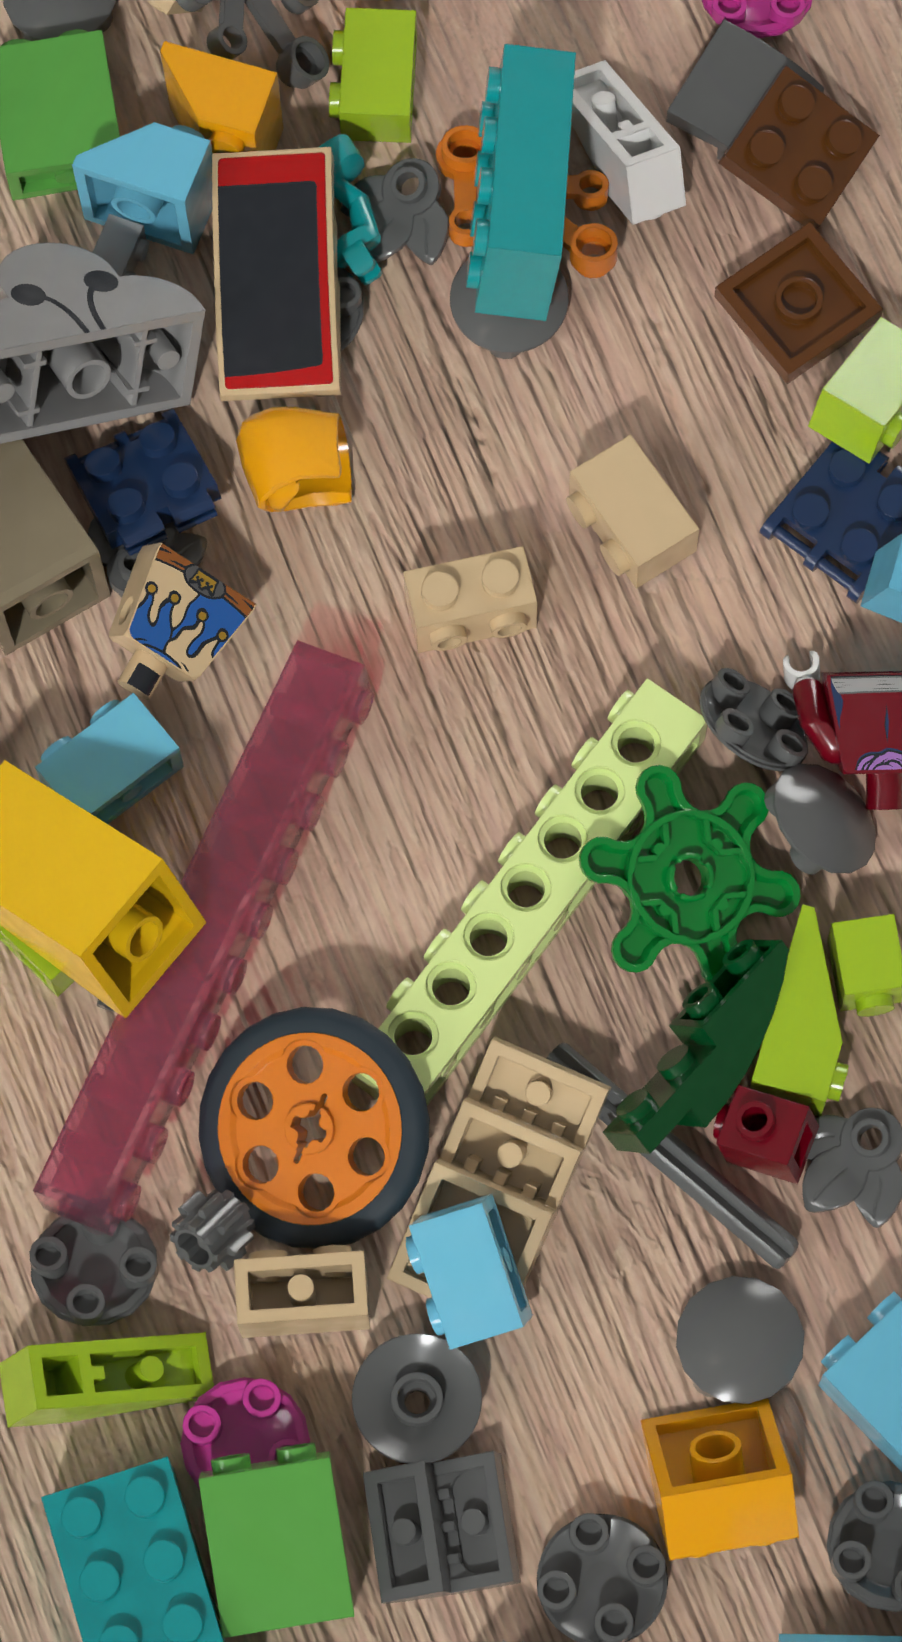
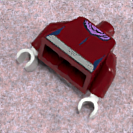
(854, 724)

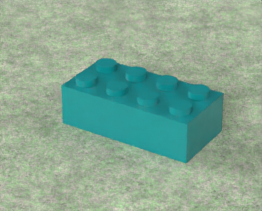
(521, 182)
(132, 1558)

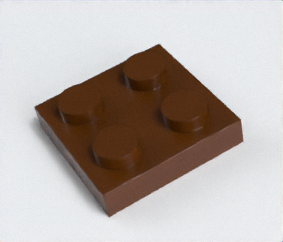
(799, 148)
(798, 303)

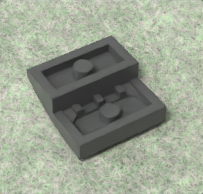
(728, 86)
(441, 1527)

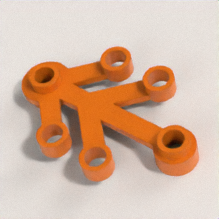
(579, 241)

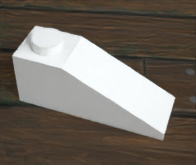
(627, 145)

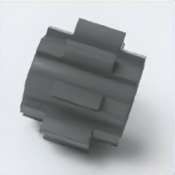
(212, 1230)

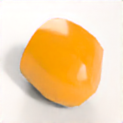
(295, 458)

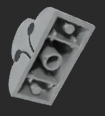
(88, 342)

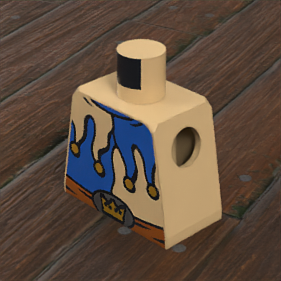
(173, 619)

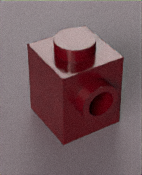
(765, 1133)

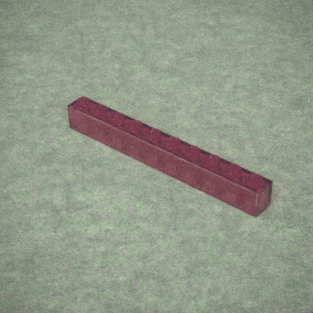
(231, 881)

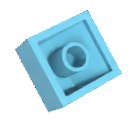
(153, 179)

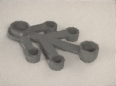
(300, 59)

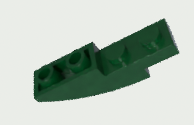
(720, 1037)

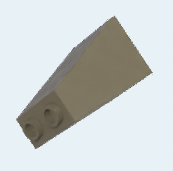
(45, 554)

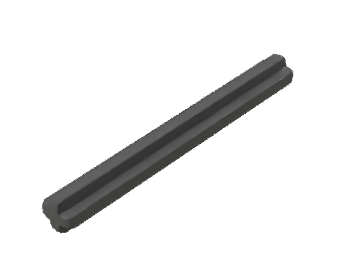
(697, 1177)

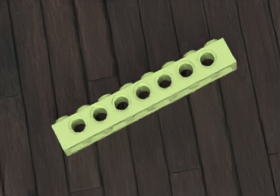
(648, 718)

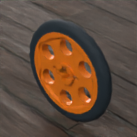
(396, 1121)

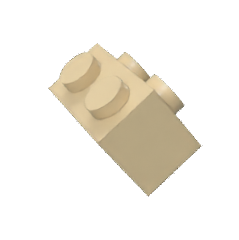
(631, 512)
(470, 600)
(301, 1292)

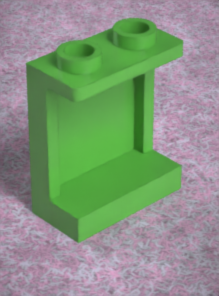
(53, 108)
(275, 1541)

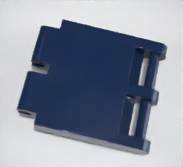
(145, 484)
(843, 511)

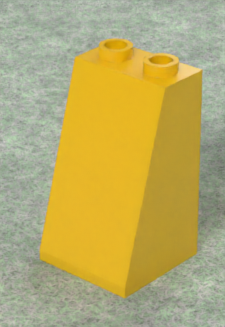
(87, 894)

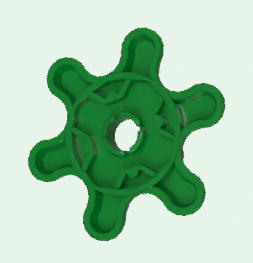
(719, 848)

